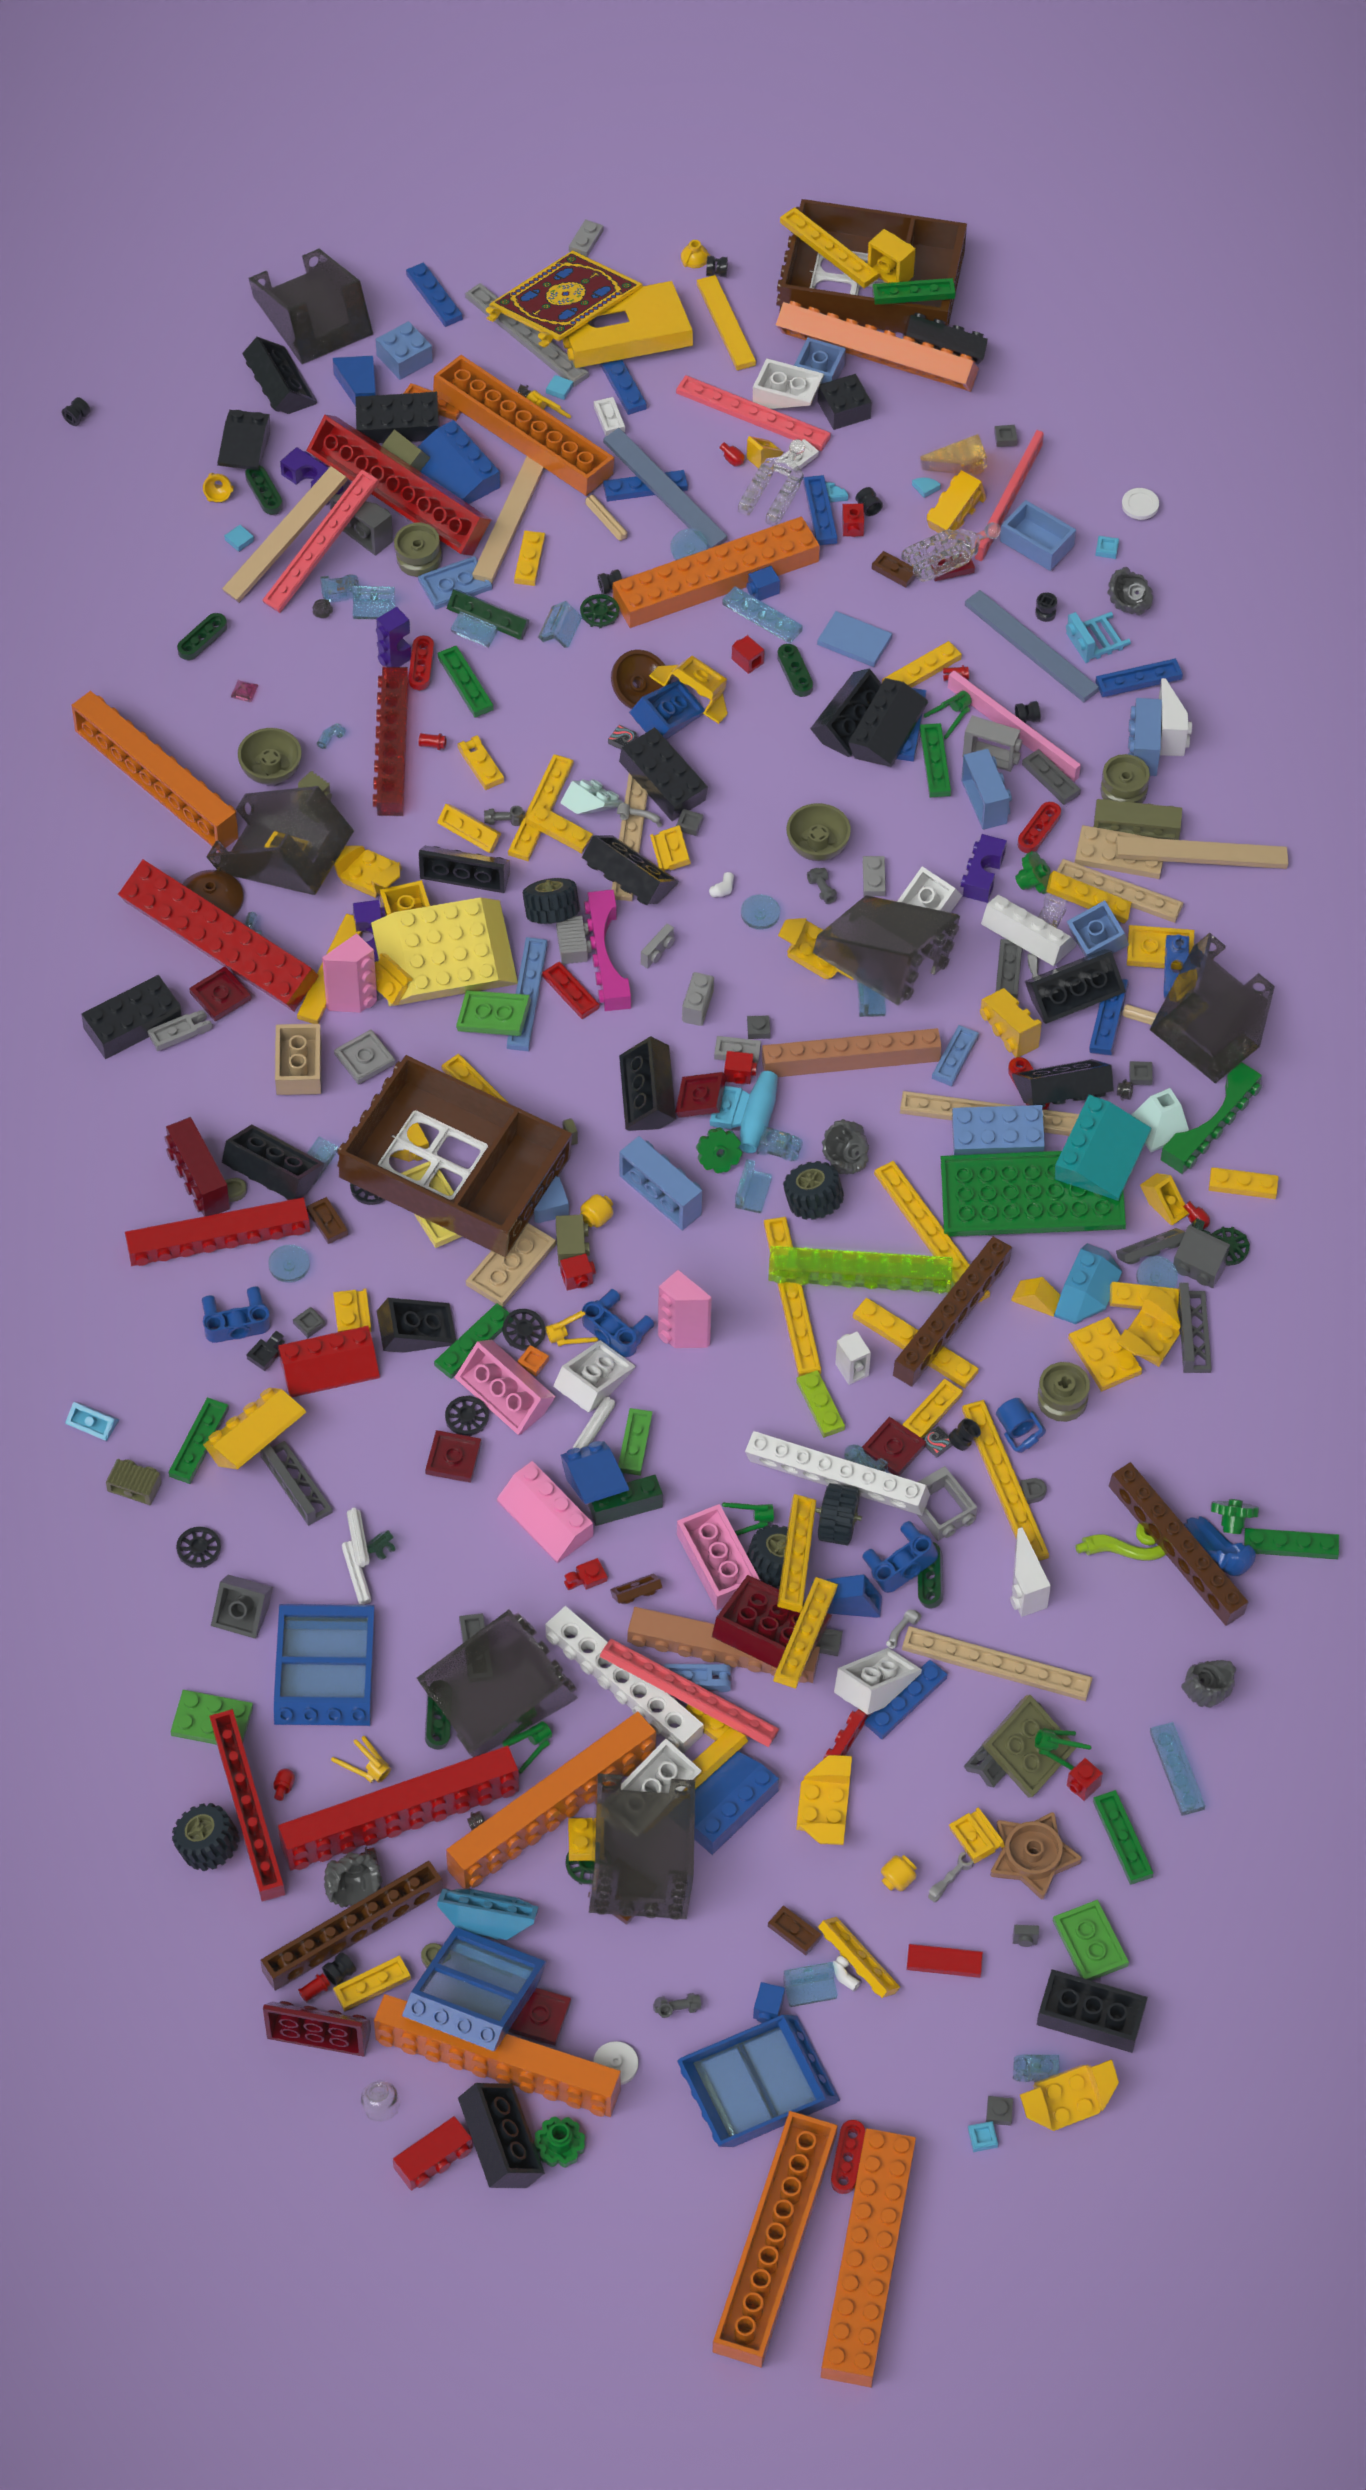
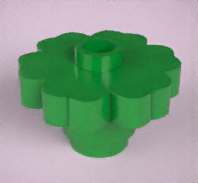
(1034, 873)
(719, 1150)
(1234, 1514)
(559, 2142)

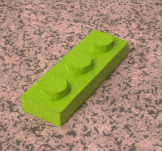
(820, 1404)

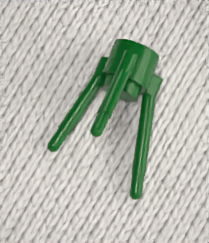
(958, 703)
(762, 1513)
(536, 1734)
(1047, 1741)

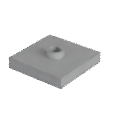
(364, 1056)

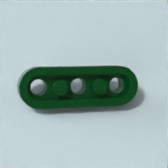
(269, 500)
(192, 644)
(789, 658)
(933, 1586)
(436, 1727)

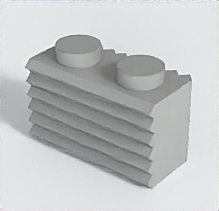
(572, 940)
(697, 998)

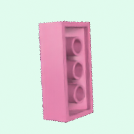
(350, 976)
(683, 1313)
(504, 1386)
(545, 1512)
(715, 1553)

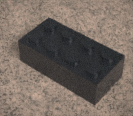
(409, 414)
(663, 774)
(129, 1016)
(1091, 2011)
(501, 2135)

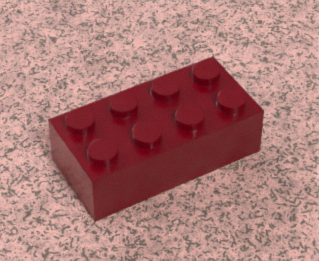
(197, 1167)

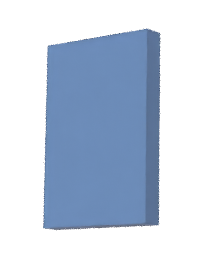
(441, 582)
(854, 639)

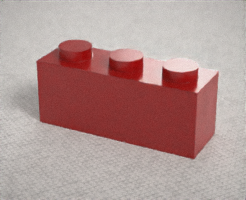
(433, 2153)

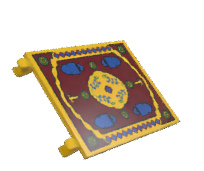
(564, 296)

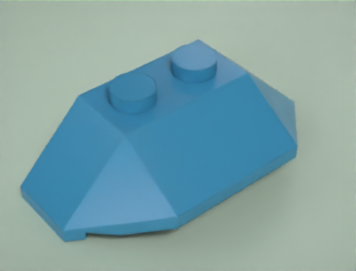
(1088, 1285)
(487, 1912)

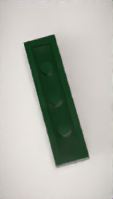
(503, 619)

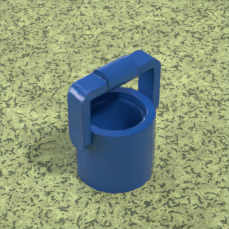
(1018, 1422)

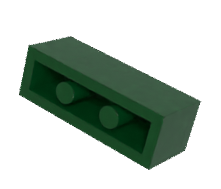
(641, 1497)

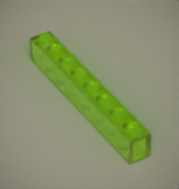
(860, 1269)

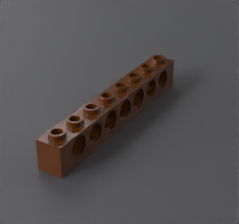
(952, 1311)
(1178, 1544)
(351, 1925)

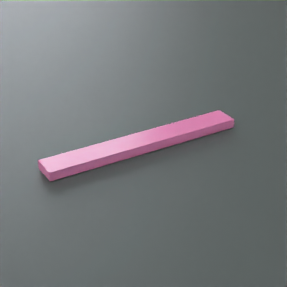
(1001, 715)

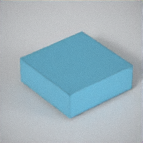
(559, 387)
(239, 538)
(1107, 547)
(982, 2136)

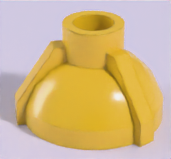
(694, 255)
(217, 492)

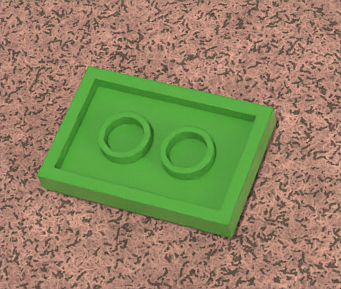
(493, 1013)
(193, 1715)
(1090, 1941)

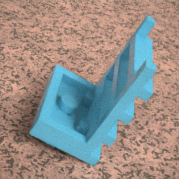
(1083, 641)

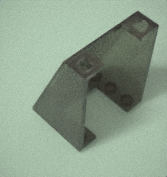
(316, 309)
(302, 851)
(886, 942)
(1212, 1014)
(497, 1684)
(642, 1850)

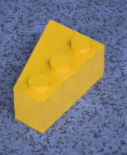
(956, 503)
(1011, 1023)

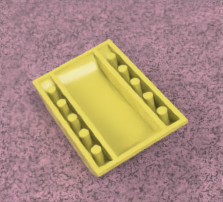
(448, 948)

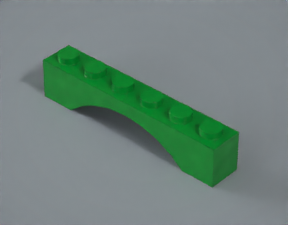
(1186, 1146)

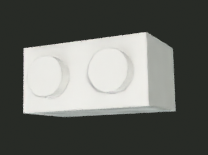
(852, 1357)

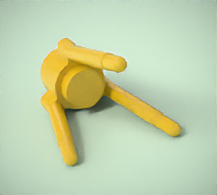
(542, 402)
(557, 1331)
(377, 1767)

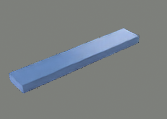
(529, 984)

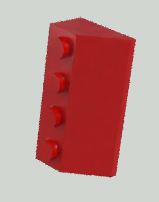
(328, 1361)

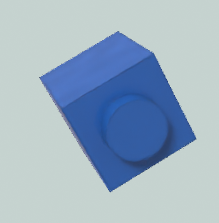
(763, 583)
(768, 2002)

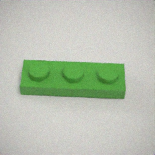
(635, 1441)

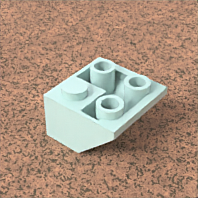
(589, 797)
(1164, 1116)

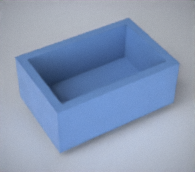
(1037, 535)
(1146, 732)
(986, 788)

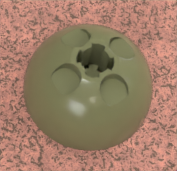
(269, 755)
(818, 831)

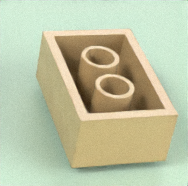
(298, 1059)

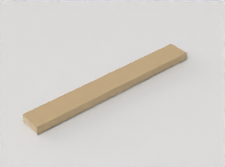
(508, 521)
(284, 534)
(631, 828)
(1201, 852)
(941, 1108)
(997, 1663)

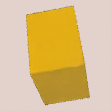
(760, 449)
(1037, 1295)

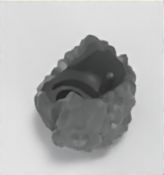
(1123, 591)
(846, 1147)
(1209, 1682)
(351, 1879)

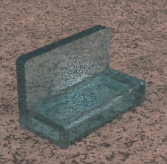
(372, 601)
(560, 624)
(870, 1002)
(752, 1188)
(810, 1984)

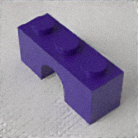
(300, 466)
(390, 630)
(987, 854)
(364, 914)

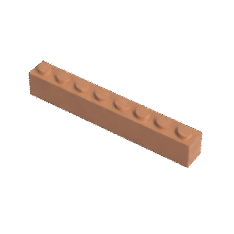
(852, 1053)
(695, 1639)

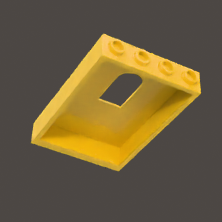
(654, 326)

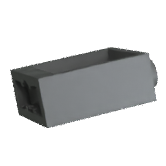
(996, 733)
(935, 1482)

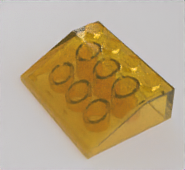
(963, 455)

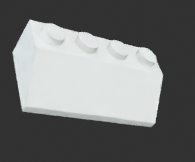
(1027, 930)
(659, 1768)

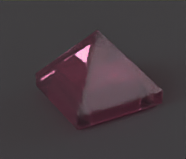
(244, 691)

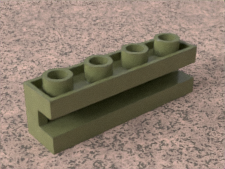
(1139, 818)

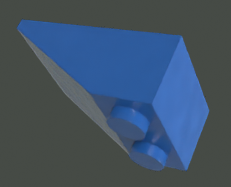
(667, 709)
(593, 1472)

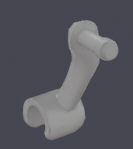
(624, 811)
(910, 1616)

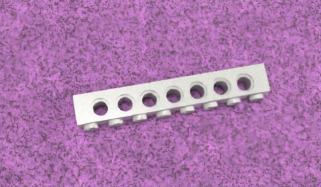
(830, 1469)
(568, 1623)

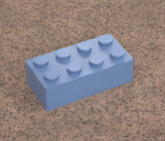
(997, 1130)
(660, 1182)

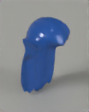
(1231, 1558)

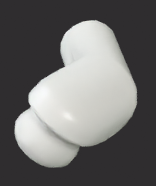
(723, 888)
(843, 1976)

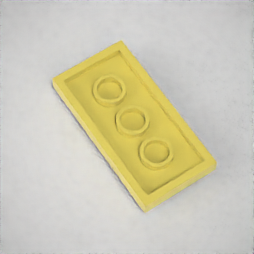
(436, 1233)

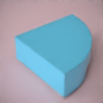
(926, 486)
(835, 493)

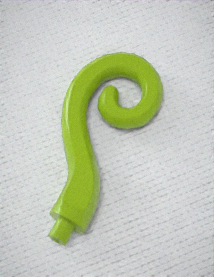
(1105, 1543)

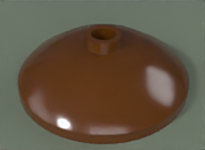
(634, 667)
(225, 890)

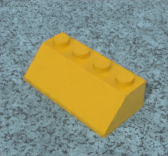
(253, 1428)

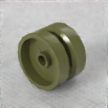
(417, 549)
(1125, 779)
(1063, 1391)

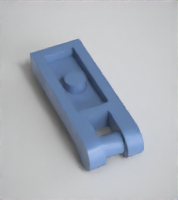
(702, 1675)

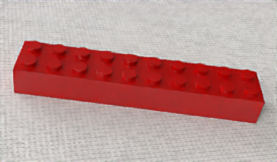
(399, 484)
(218, 935)
(399, 1808)

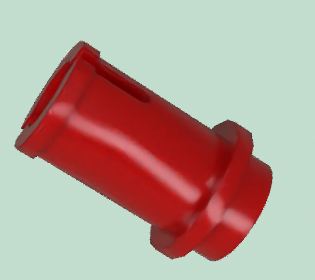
(963, 671)
(434, 741)
(314, 1987)

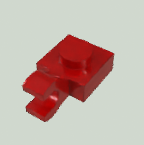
(588, 1574)

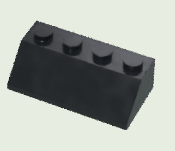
(946, 337)
(278, 376)
(846, 710)
(887, 723)
(464, 869)
(628, 869)
(1075, 986)
(1064, 1082)
(647, 1086)
(271, 1162)

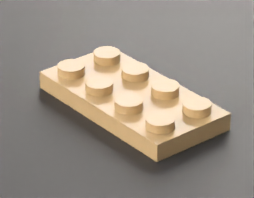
(1098, 850)
(502, 1276)

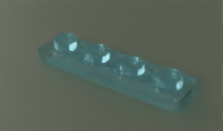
(762, 615)
(1177, 1769)

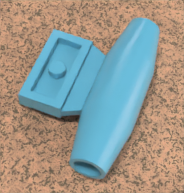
(748, 1110)

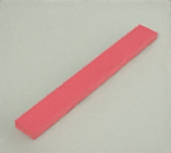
(752, 412)
(1012, 489)
(320, 541)
(689, 1692)

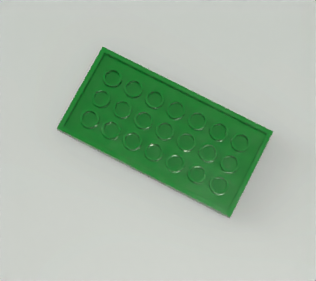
(1019, 1197)

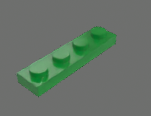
(913, 291)
(465, 681)
(935, 760)
(486, 1328)
(193, 1450)
(1292, 1543)
(1123, 1837)

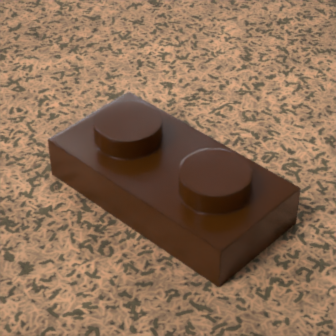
(893, 569)
(327, 1220)
(629, 1591)
(794, 1930)

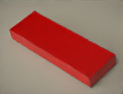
(570, 990)
(944, 1960)

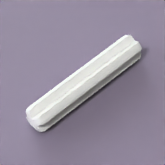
(595, 1423)
(358, 1537)
(356, 1574)

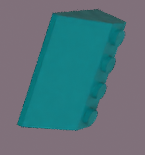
(1102, 1149)

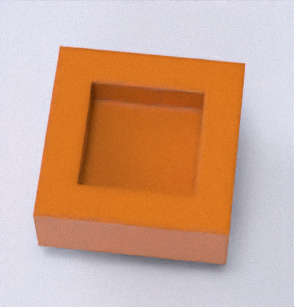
(533, 1360)

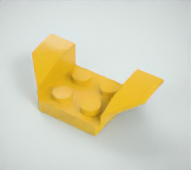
(701, 678)
(366, 870)
(802, 937)
(1153, 1329)
(825, 1800)
(1070, 2095)

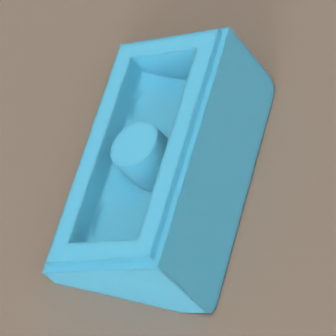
(91, 1421)

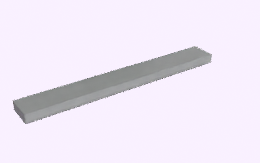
(528, 337)

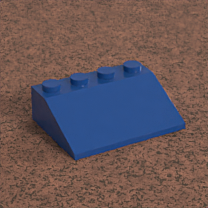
(459, 463)
(731, 1799)

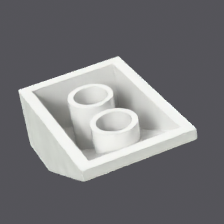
(785, 385)
(1174, 723)
(930, 892)
(593, 1375)
(1030, 1583)
(875, 1680)

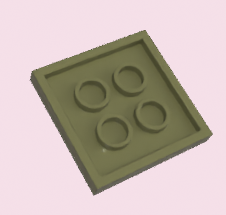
(1015, 1750)

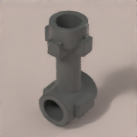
(516, 816)
(819, 876)
(665, 2007)

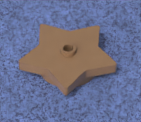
(1048, 1857)

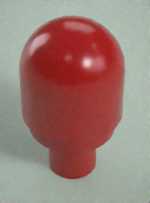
(732, 454)
(1197, 1213)
(283, 1783)

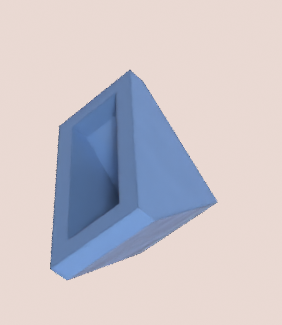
(552, 1203)

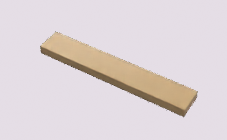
(1140, 897)

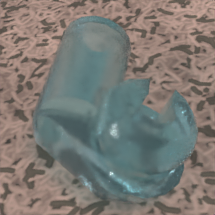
(328, 733)
(251, 921)

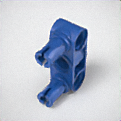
(1175, 950)
(236, 1322)
(610, 1328)
(904, 1562)

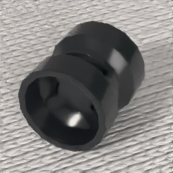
(722, 264)
(75, 411)
(871, 503)
(606, 581)
(1046, 607)
(1028, 712)
(964, 1435)
(339, 1968)

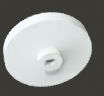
(1140, 503)
(619, 2057)

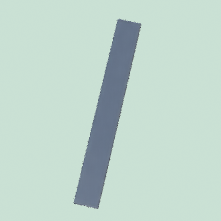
(663, 487)
(1031, 646)

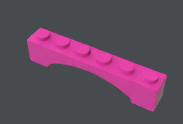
(614, 988)

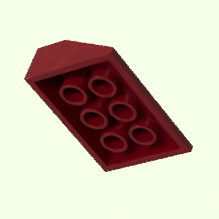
(756, 1624)
(316, 2028)

